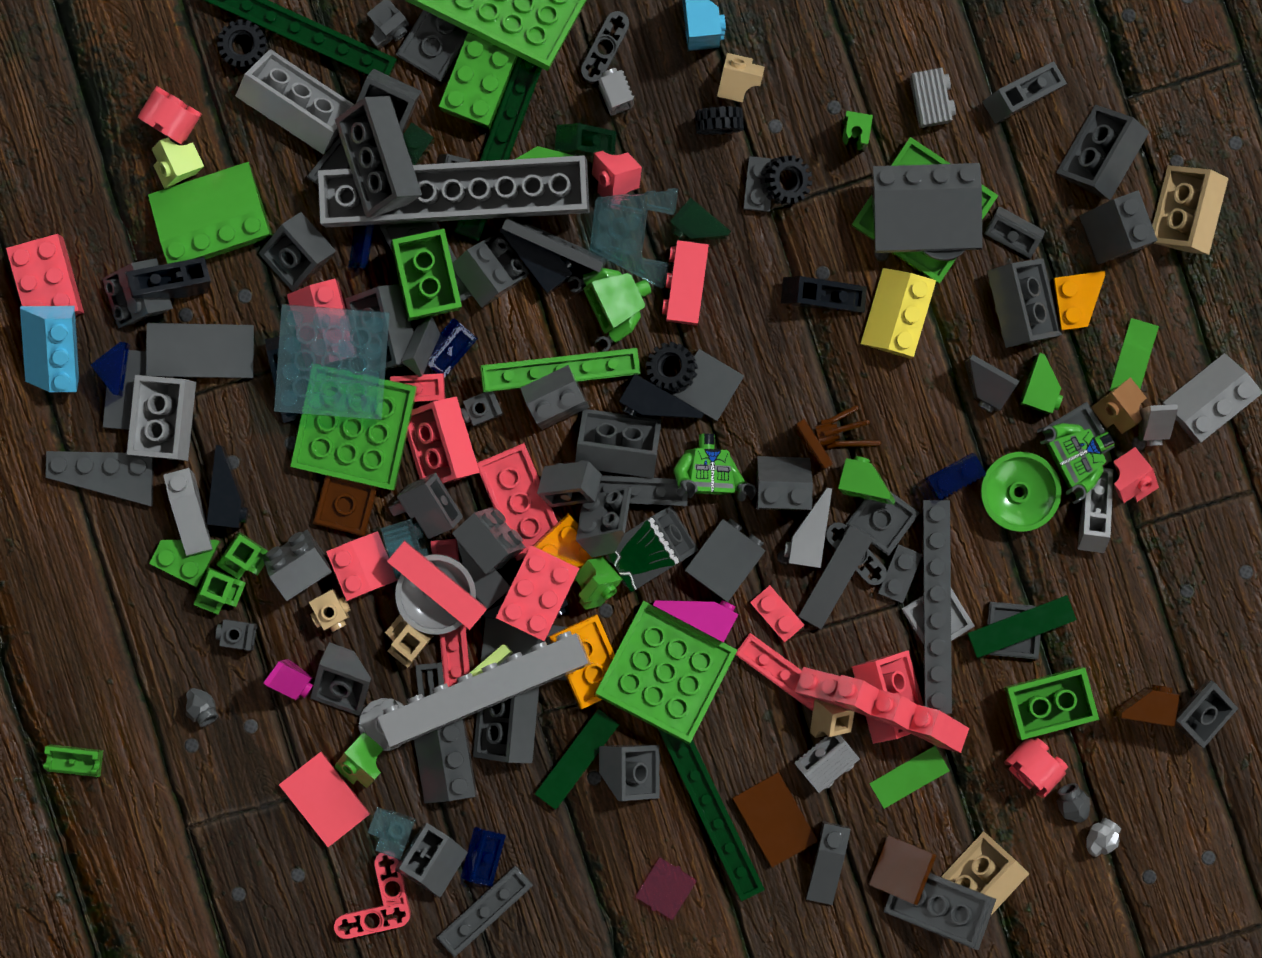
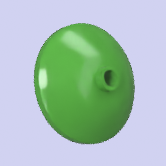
(1039, 486)

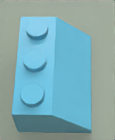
(703, 24)
(50, 347)

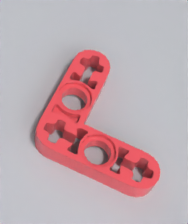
(389, 904)

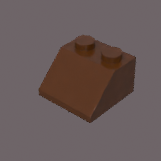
(1151, 706)

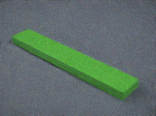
(583, 366)

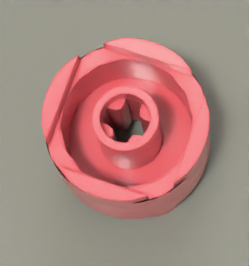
(169, 115)
(1036, 767)

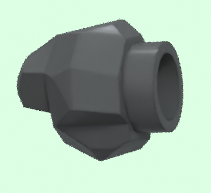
(200, 707)
(1073, 803)

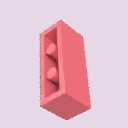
(685, 282)

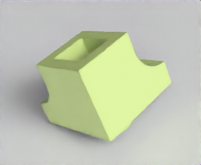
(175, 162)

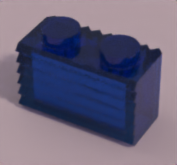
(955, 476)

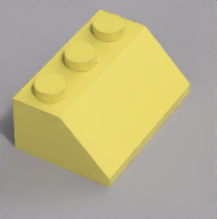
(898, 312)

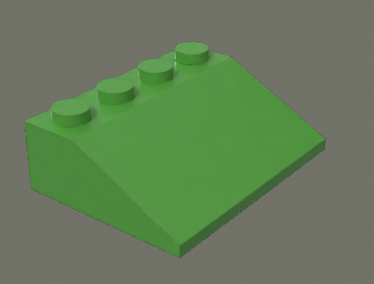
(210, 215)

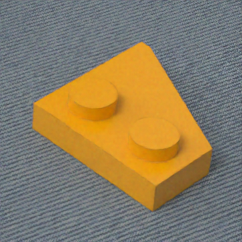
(1077, 298)

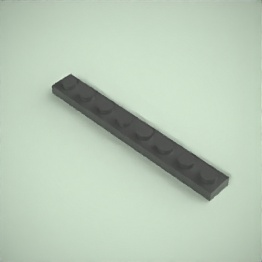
(937, 605)

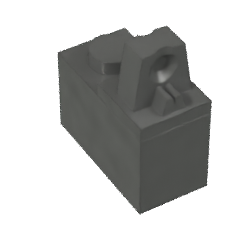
(429, 504)

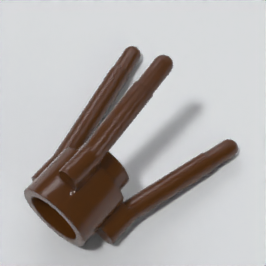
(829, 432)

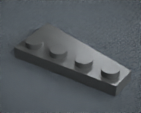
(104, 472)

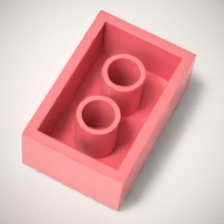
(44, 273)
(537, 593)

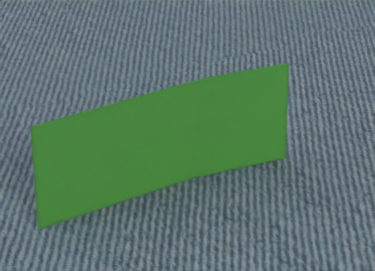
(1135, 353)
(909, 777)

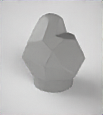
(1103, 838)

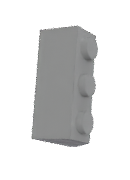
(1213, 398)
(161, 417)

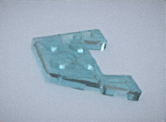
(620, 231)

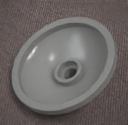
(421, 610)

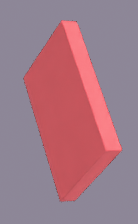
(324, 799)

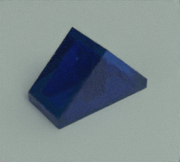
(112, 367)

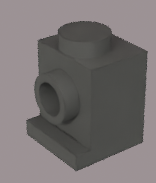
(492, 408)
(246, 637)

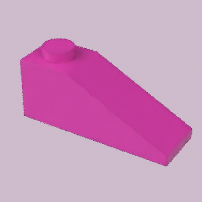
(704, 615)
(290, 680)

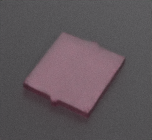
(666, 888)

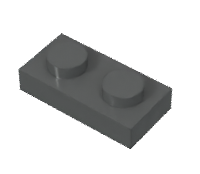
(754, 197)
(900, 573)

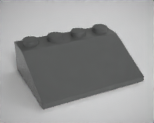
(927, 207)

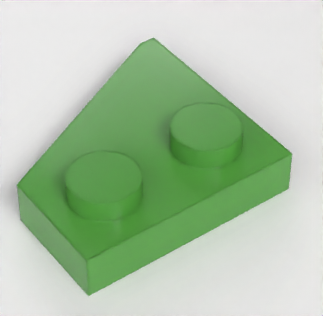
(172, 559)

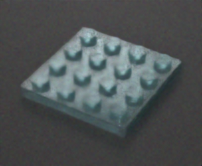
(331, 361)

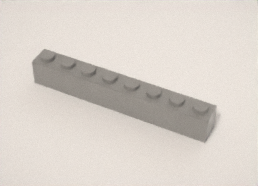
(483, 690)

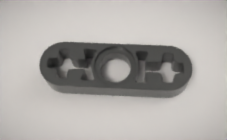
(607, 26)
(874, 563)

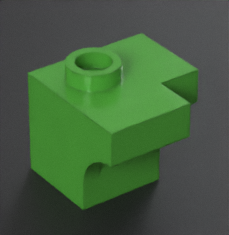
(242, 556)
(597, 582)
(217, 590)
(360, 761)

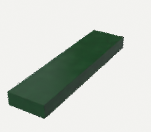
(1021, 626)
(576, 759)

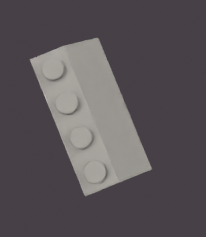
(293, 100)

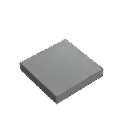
(959, 618)

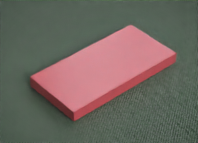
(513, 491)

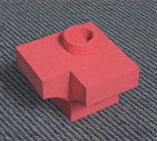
(615, 173)
(1135, 476)

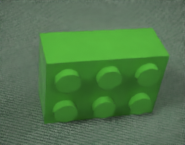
(478, 82)
(426, 274)
(1051, 703)

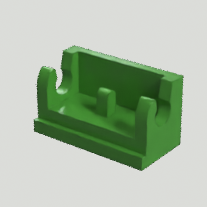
(857, 125)
(73, 760)

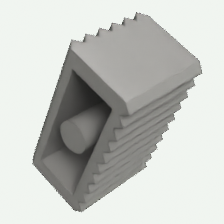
(616, 91)
(931, 97)
(827, 762)

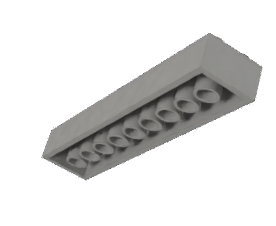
(467, 192)

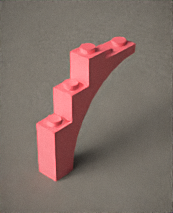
(883, 706)

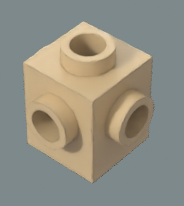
(320, 606)

